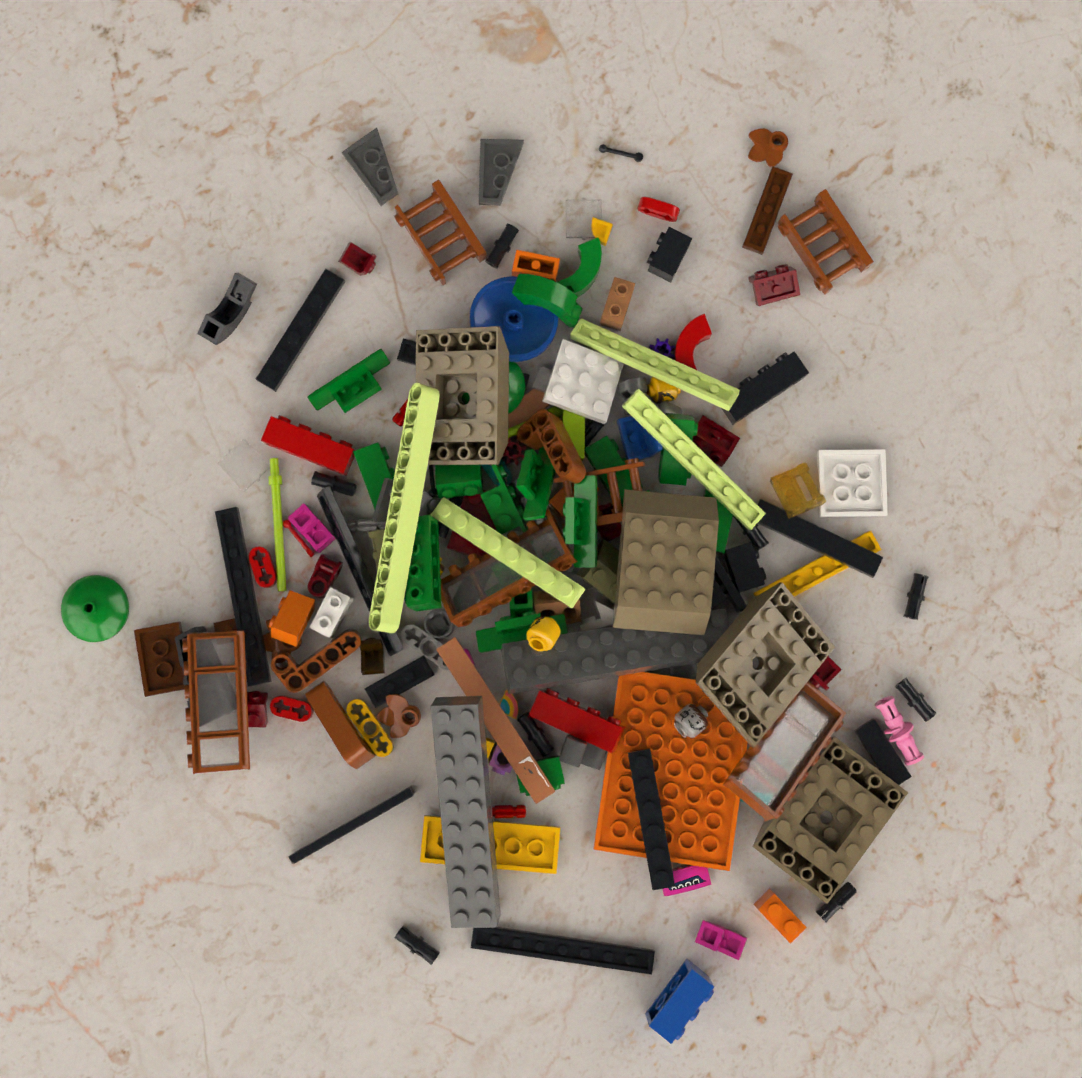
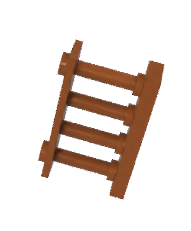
(450, 214)
(835, 223)
(616, 516)

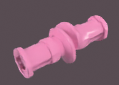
(900, 730)

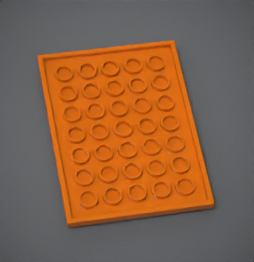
(688, 773)

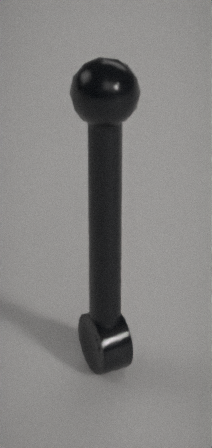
(637, 157)
(433, 491)

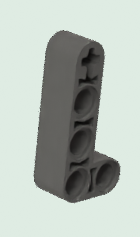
(581, 752)

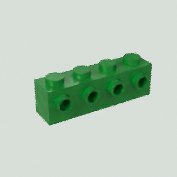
(423, 580)

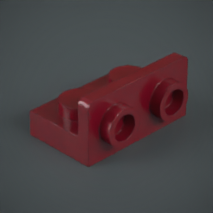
(775, 284)
(715, 440)

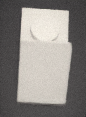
(605, 615)

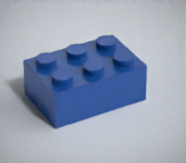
(679, 1001)

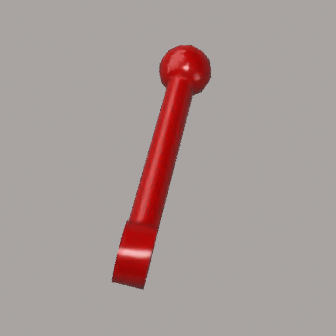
(287, 524)

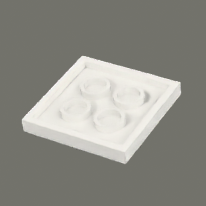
(583, 381)
(852, 483)

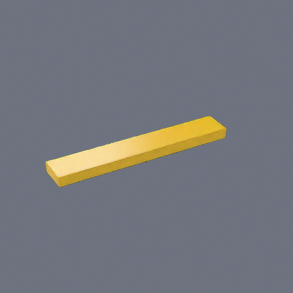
(820, 569)

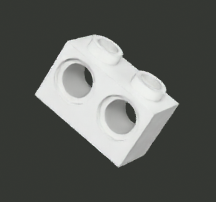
(331, 613)

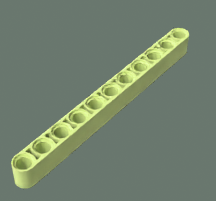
(404, 508)

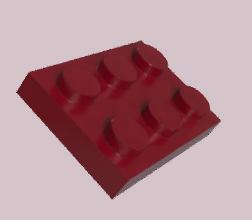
(475, 506)

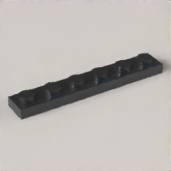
(300, 330)
(651, 819)

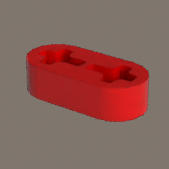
(658, 209)
(268, 566)
(293, 703)

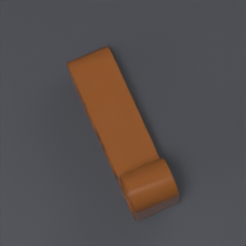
(549, 431)
(319, 657)
(339, 726)

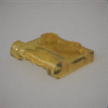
(791, 493)

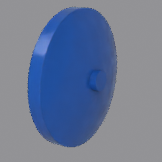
(525, 328)

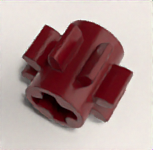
(514, 458)

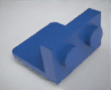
(637, 440)

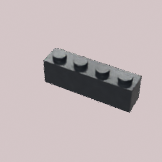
(766, 385)

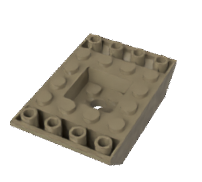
(474, 363)
(788, 655)
(860, 806)

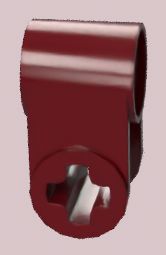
(324, 575)

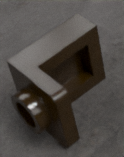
(372, 656)

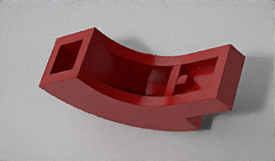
(692, 335)

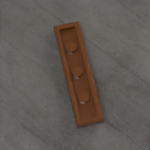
(767, 210)

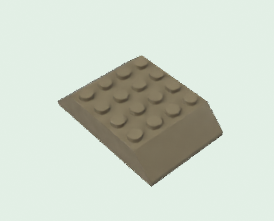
(666, 562)

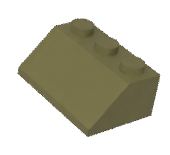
(604, 576)

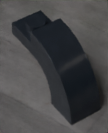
(230, 312)

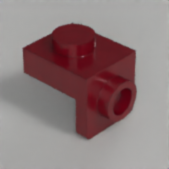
(358, 259)
(612, 530)
(825, 674)
(257, 709)

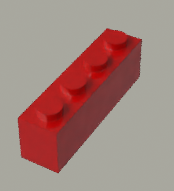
(308, 445)
(576, 720)

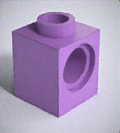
(497, 766)

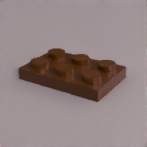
(159, 659)

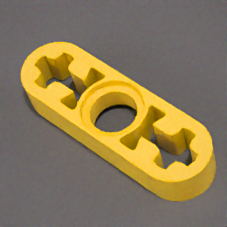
(354, 717)

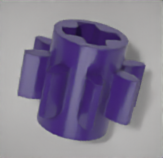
(664, 345)

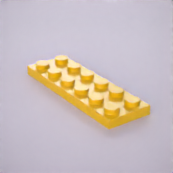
(516, 845)

